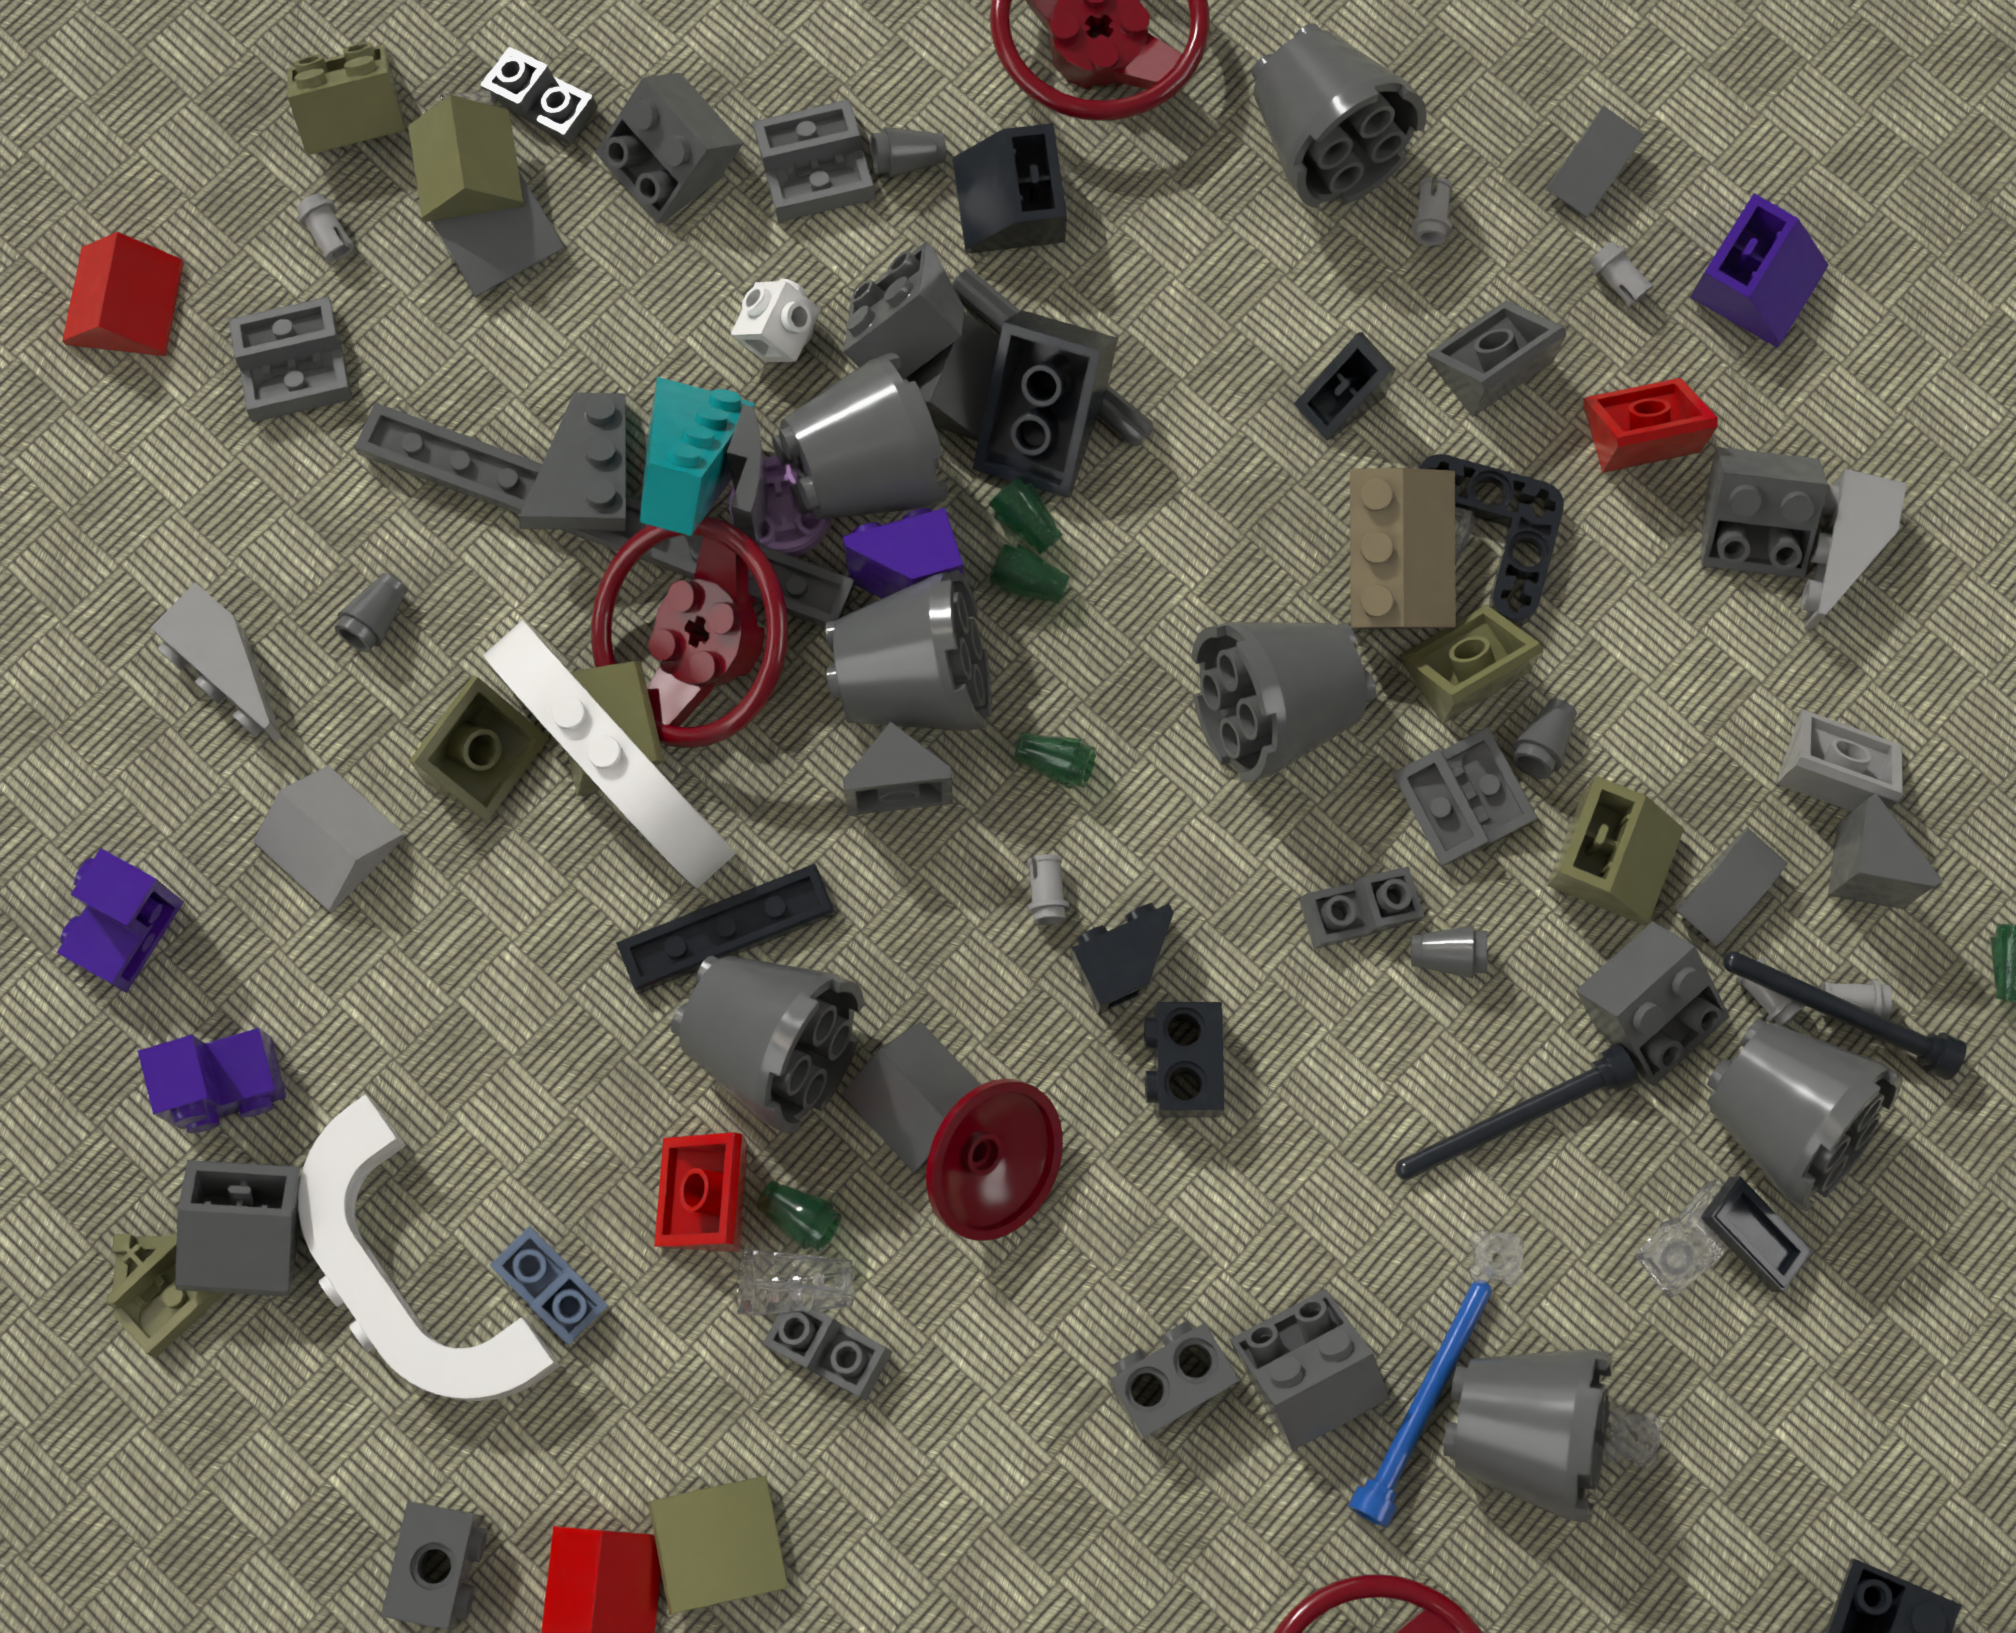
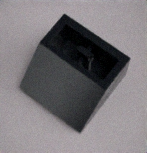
(1011, 190)
(1887, 1604)

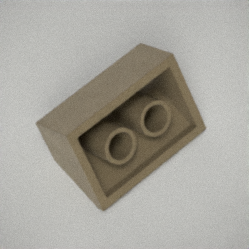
(1402, 548)

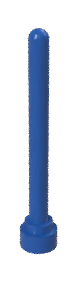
(1378, 1495)

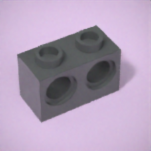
(1178, 1390)

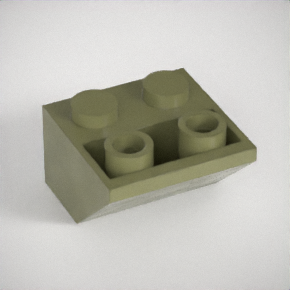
(344, 98)
(1617, 851)

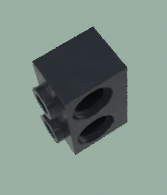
(1199, 1060)

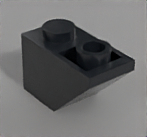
(1121, 961)

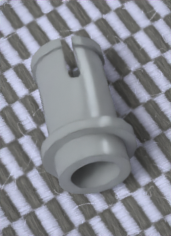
(319, 217)
(1432, 220)
(1620, 273)
(1047, 890)
(1870, 996)
(1778, 1007)

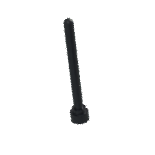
(1939, 1053)
(1611, 1071)

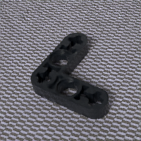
(1521, 527)

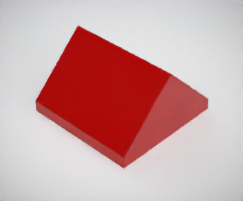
(123, 296)
(1648, 424)
(701, 1192)
(601, 1582)

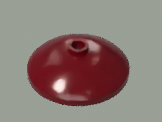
(994, 1159)

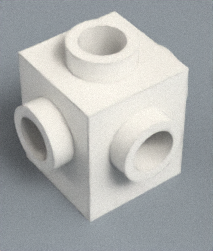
(776, 320)

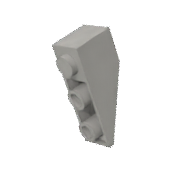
(1858, 524)
(218, 649)

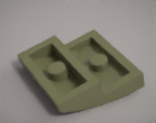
(717, 1544)

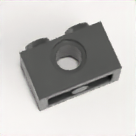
(410, 1591)

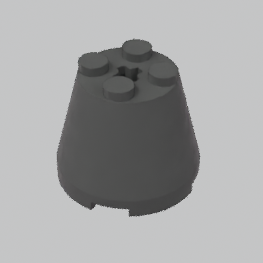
(1334, 116)
(863, 446)
(913, 659)
(1277, 691)
(770, 1034)
(1800, 1107)
(1533, 1426)

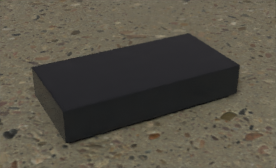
(1756, 1234)

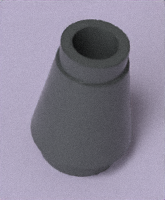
(904, 150)
(370, 614)
(1545, 740)
(1451, 951)

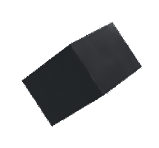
(1347, 387)

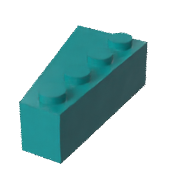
(687, 453)

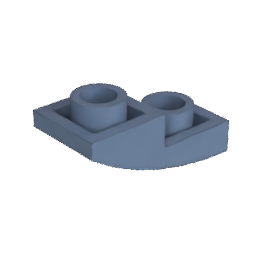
(548, 1284)

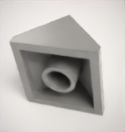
(1841, 763)
(326, 836)

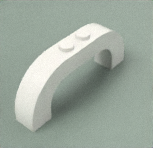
(608, 755)
(327, 1198)

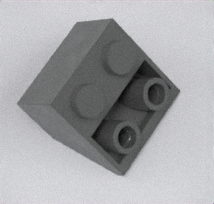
(668, 145)
(905, 312)
(1762, 511)
(1654, 1001)
(237, 1228)
(1310, 1369)

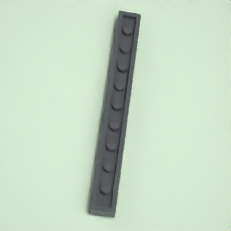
(508, 478)

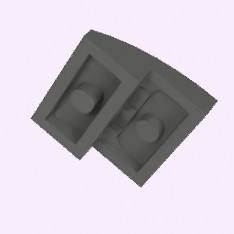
(813, 160)
(498, 243)
(290, 359)
(748, 476)
(1465, 797)

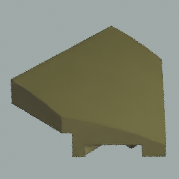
(147, 1294)

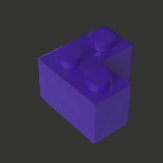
(121, 919)
(201, 1081)

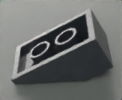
(1043, 401)

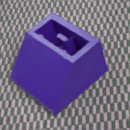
(1762, 271)
(901, 552)

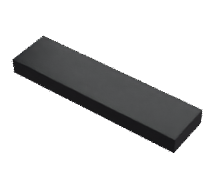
(726, 928)

